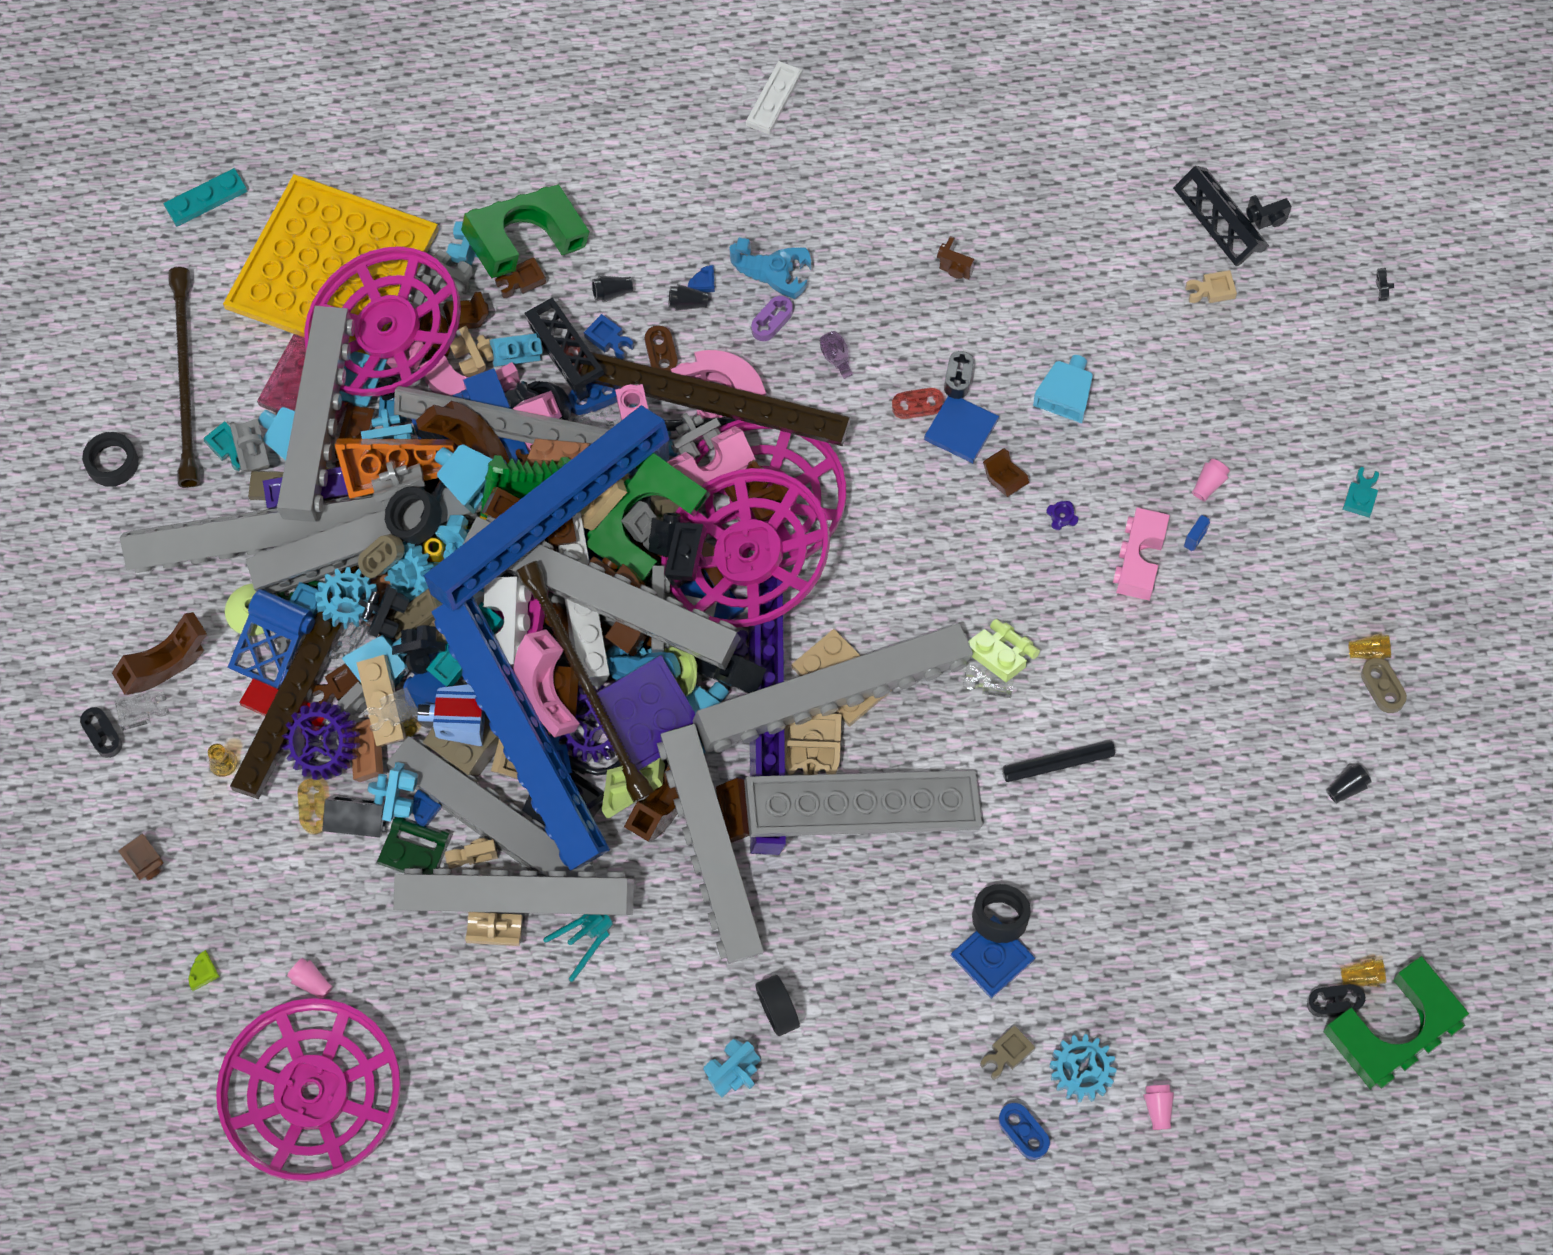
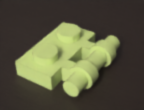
(997, 656)

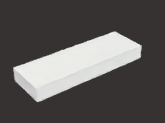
(773, 97)

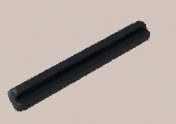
(1058, 761)

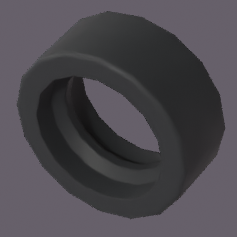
(117, 476)
(429, 522)
(1001, 932)
(777, 1005)

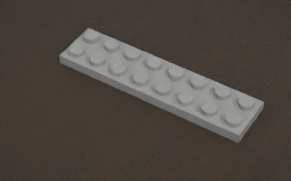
(862, 803)

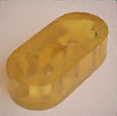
(305, 806)

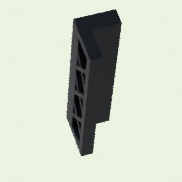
(1227, 208)
(558, 354)

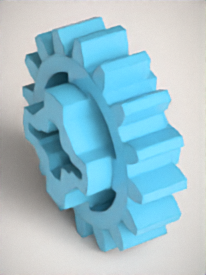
(410, 571)
(346, 586)
(1093, 1073)

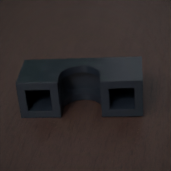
(738, 673)

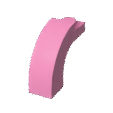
(724, 369)
(447, 381)
(534, 670)

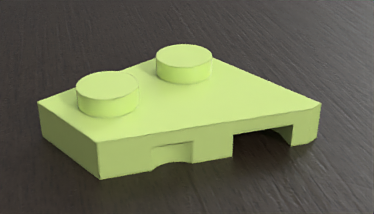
(616, 795)

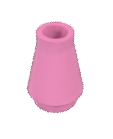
(1210, 479)
(308, 977)
(1159, 1105)

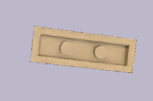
(376, 684)

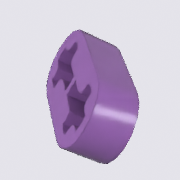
(776, 322)

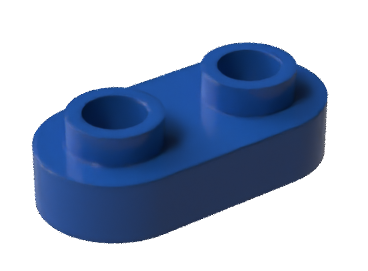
(595, 401)
(1024, 1131)

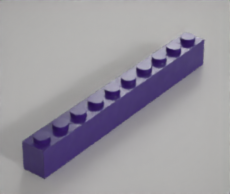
(768, 750)

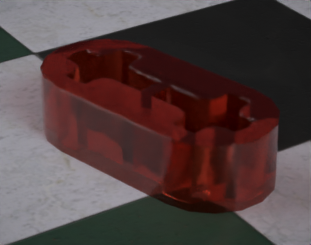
(917, 403)

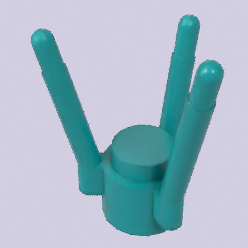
(593, 926)

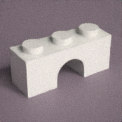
(511, 598)

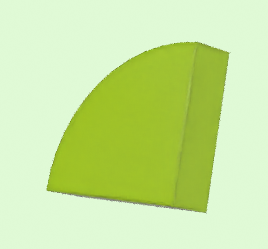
(202, 971)

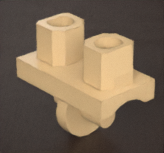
(464, 344)
(494, 928)

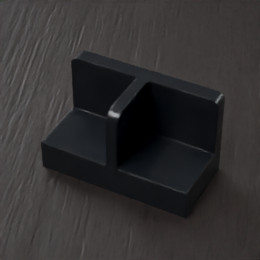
(685, 553)

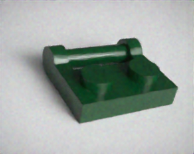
(405, 855)

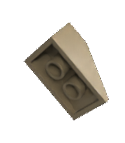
(466, 757)

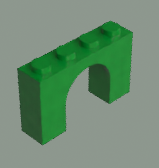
(545, 208)
(653, 478)
(1378, 1060)

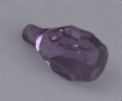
(836, 352)

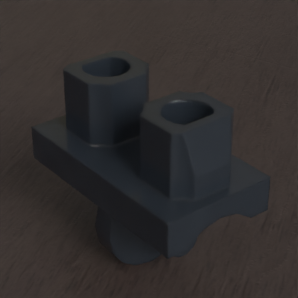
(390, 599)
(419, 646)

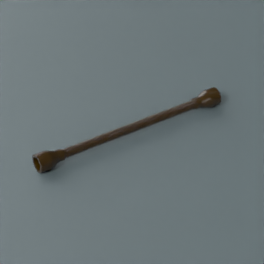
(188, 472)
(533, 580)

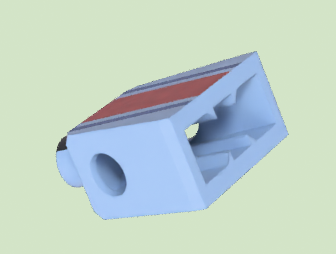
(455, 715)

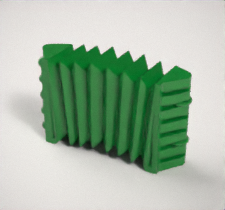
(517, 478)

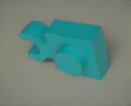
(222, 444)
(1361, 496)

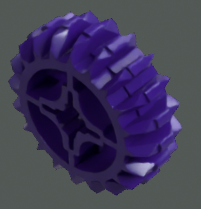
(591, 736)
(304, 753)

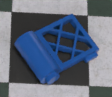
(276, 616)

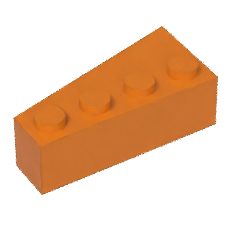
(367, 458)

